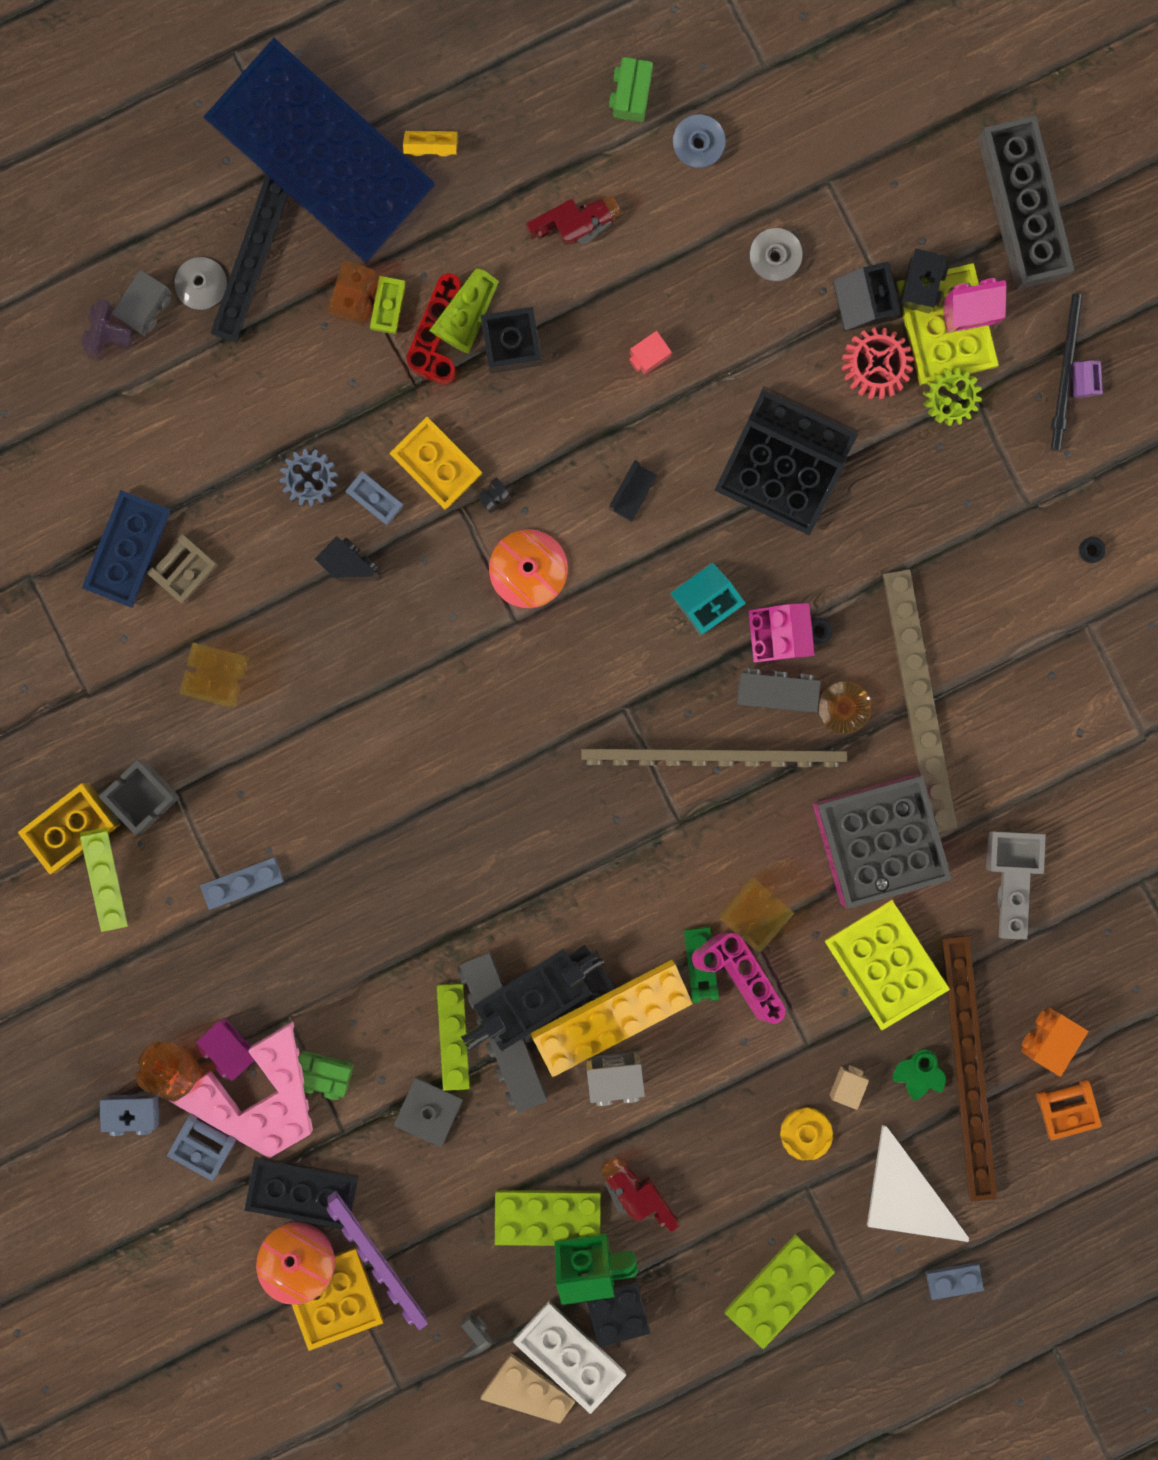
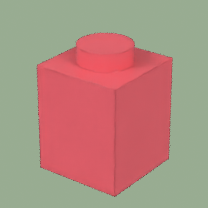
(649, 353)

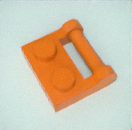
(1072, 1118)

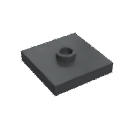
(428, 1112)

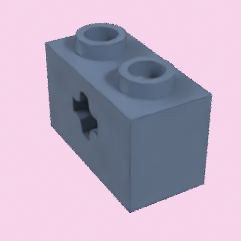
(143, 1106)

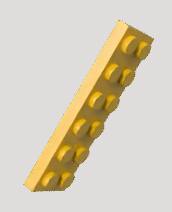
(611, 1018)

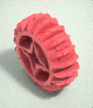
(894, 347)

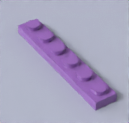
(382, 1270)

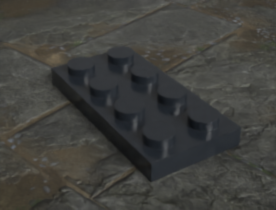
(297, 1191)

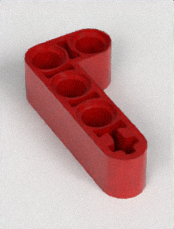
(431, 349)

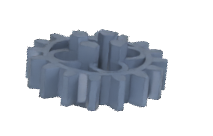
(310, 493)

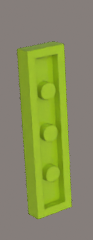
(103, 879)
(452, 1026)

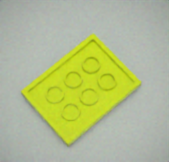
(937, 349)
(887, 964)

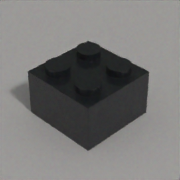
(511, 340)
(620, 1316)

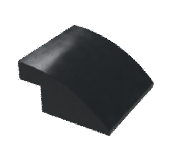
(786, 460)

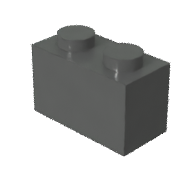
(142, 303)

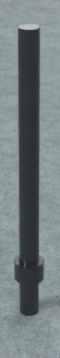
(1059, 422)

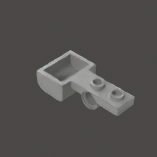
(1016, 857)

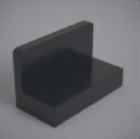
(632, 491)

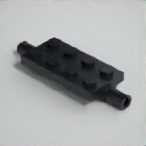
(532, 999)

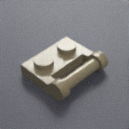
(189, 573)

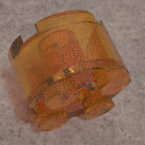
(167, 1070)

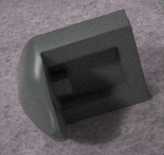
(476, 1329)

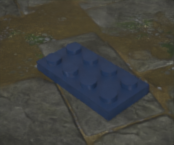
(126, 549)

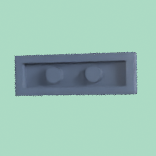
(242, 883)

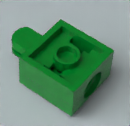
(594, 1257)

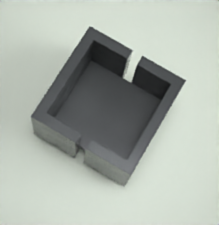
(141, 798)

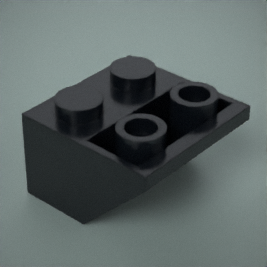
(867, 297)
(344, 564)

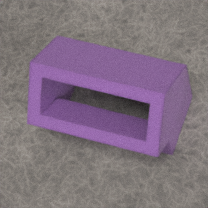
(1087, 379)

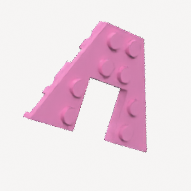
(270, 1123)

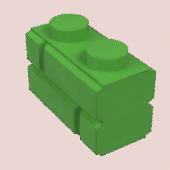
(632, 89)
(325, 1075)

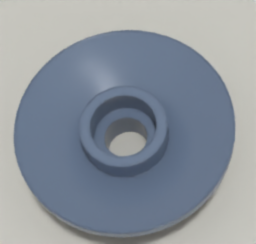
(705, 130)

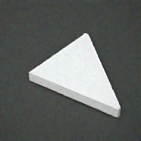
(904, 1198)

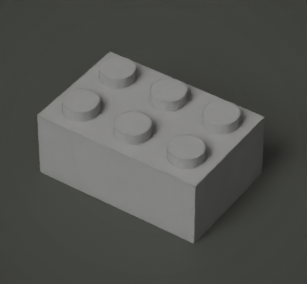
(615, 1078)

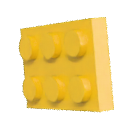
(436, 463)

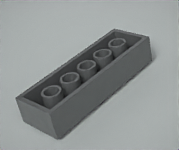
(1025, 202)

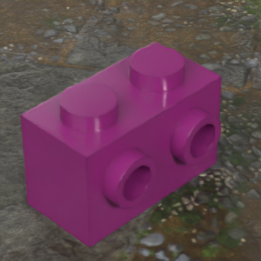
(226, 1049)

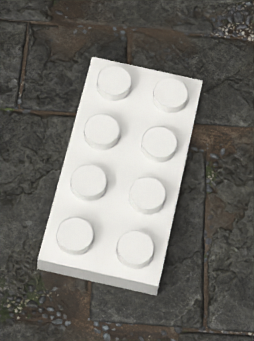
(569, 1357)

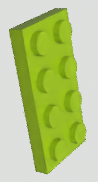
(545, 1216)
(779, 1291)

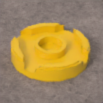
(806, 1133)

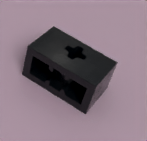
(921, 265)

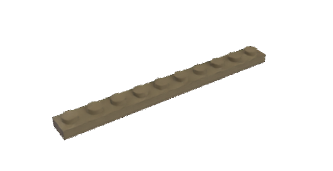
(919, 695)
(724, 757)

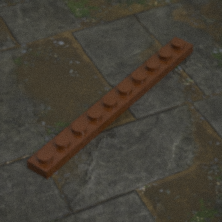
(969, 1068)

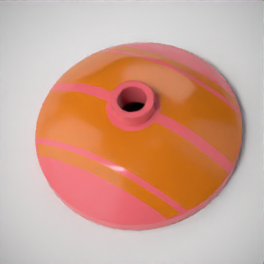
(533, 587)
(312, 1265)

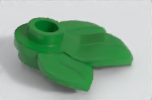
(918, 1077)

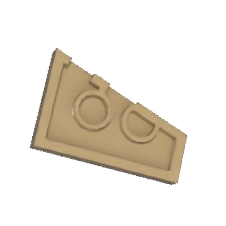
(527, 1391)

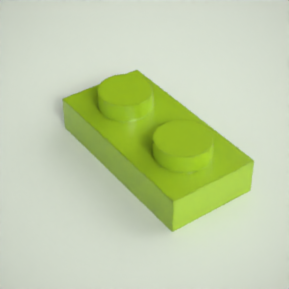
(388, 305)

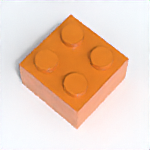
(1053, 1041)

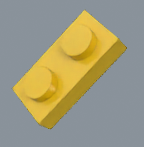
(430, 142)

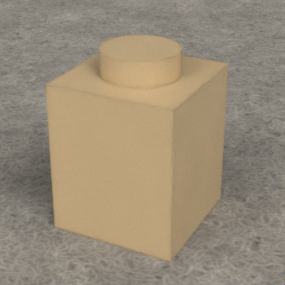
(849, 1087)

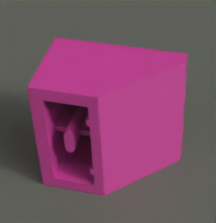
(975, 305)
(781, 632)

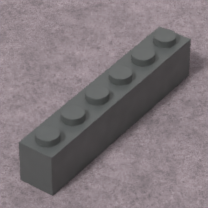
(516, 1061)

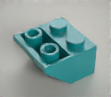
(707, 598)

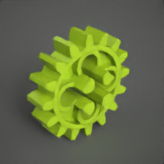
(966, 391)

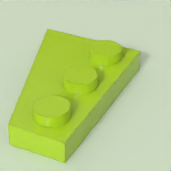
(462, 317)

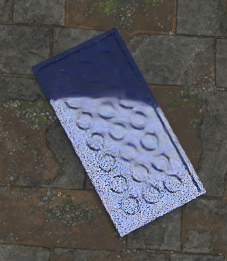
(319, 150)

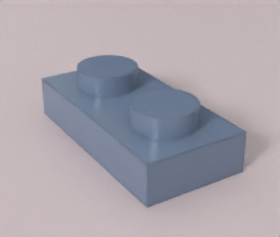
(374, 498)
(954, 1281)

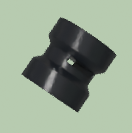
(493, 495)

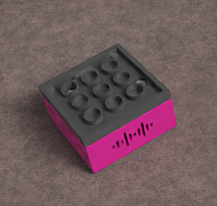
(881, 841)

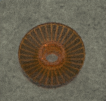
(858, 707)

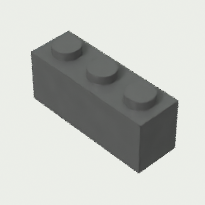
(778, 691)

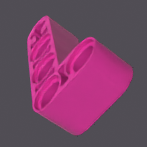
(744, 981)

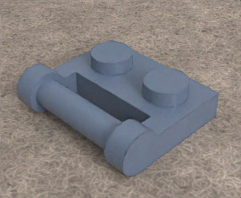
(197, 1154)

